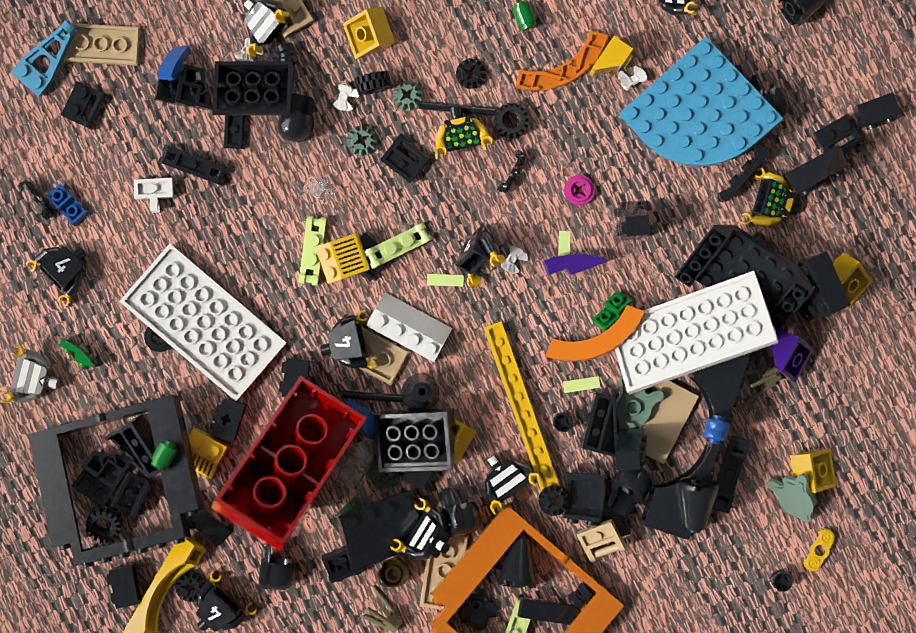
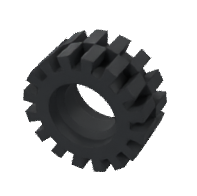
(373, 82)
(511, 109)
(103, 533)

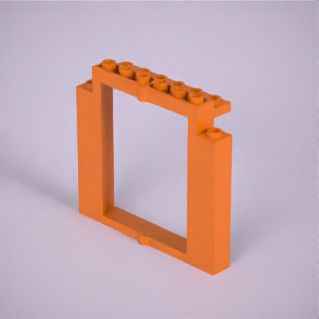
(487, 551)

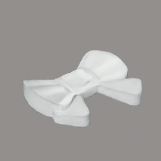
(243, 55)
(627, 82)
(342, 102)
(515, 253)

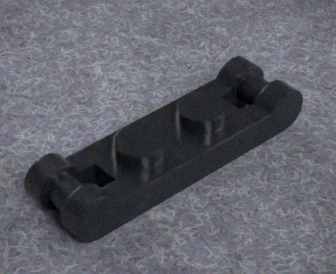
(193, 165)
(748, 168)

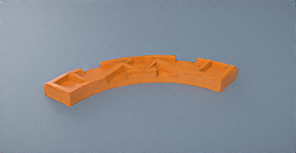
(566, 72)
(600, 344)

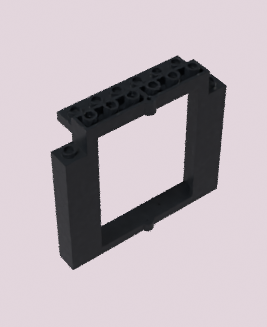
(178, 480)

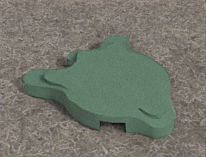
(635, 408)
(795, 496)

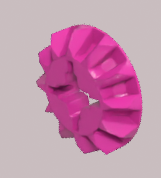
(579, 180)

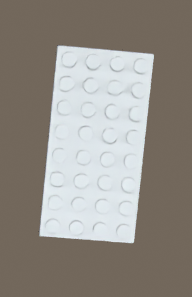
(203, 322)
(696, 333)

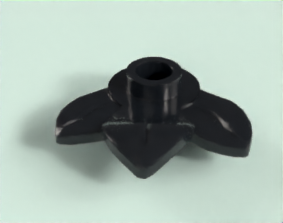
(479, 614)

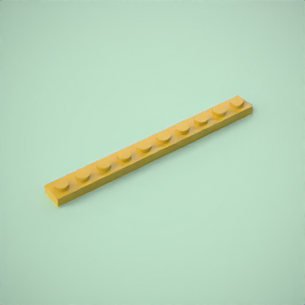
(521, 407)

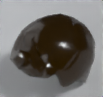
(393, 573)

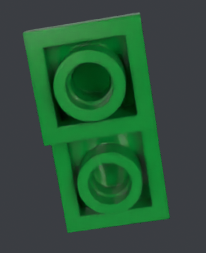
(613, 310)
(83, 357)

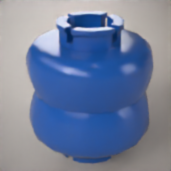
(716, 429)

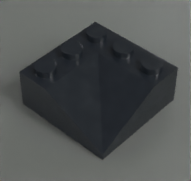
(816, 171)
(828, 290)

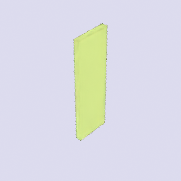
(564, 243)
(445, 280)
(581, 384)

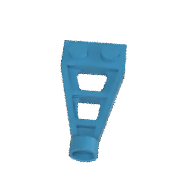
(30, 75)

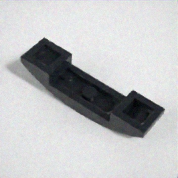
(729, 472)
(209, 526)

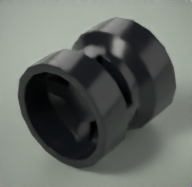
(286, 53)
(564, 424)
(782, 584)
(580, 595)

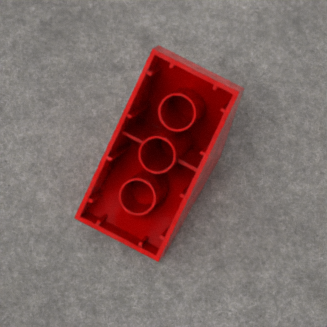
(289, 463)

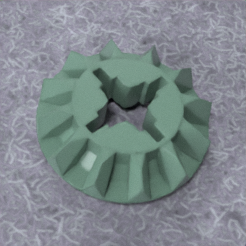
(416, 95)
(358, 149)

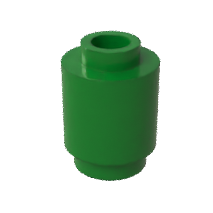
(524, 15)
(164, 455)

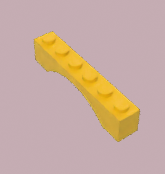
(179, 560)

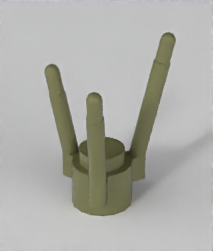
(769, 376)
(390, 622)

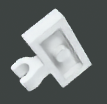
(154, 190)

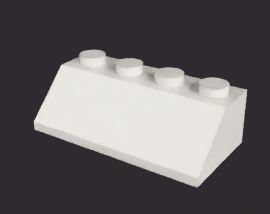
(409, 327)

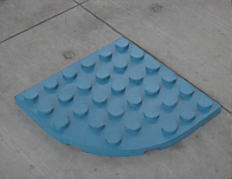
(701, 111)

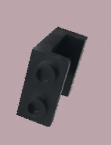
(586, 498)

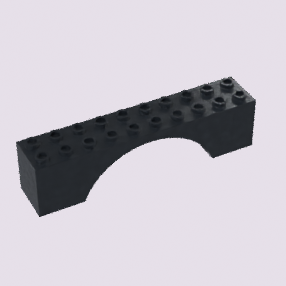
(719, 388)

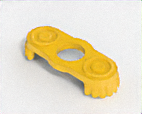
(814, 561)

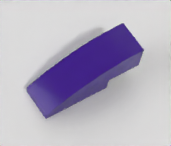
(573, 263)

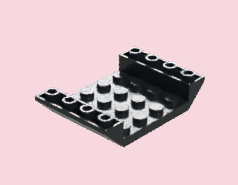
(733, 252)

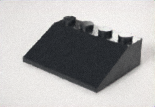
(253, 88)
(415, 440)
(374, 526)

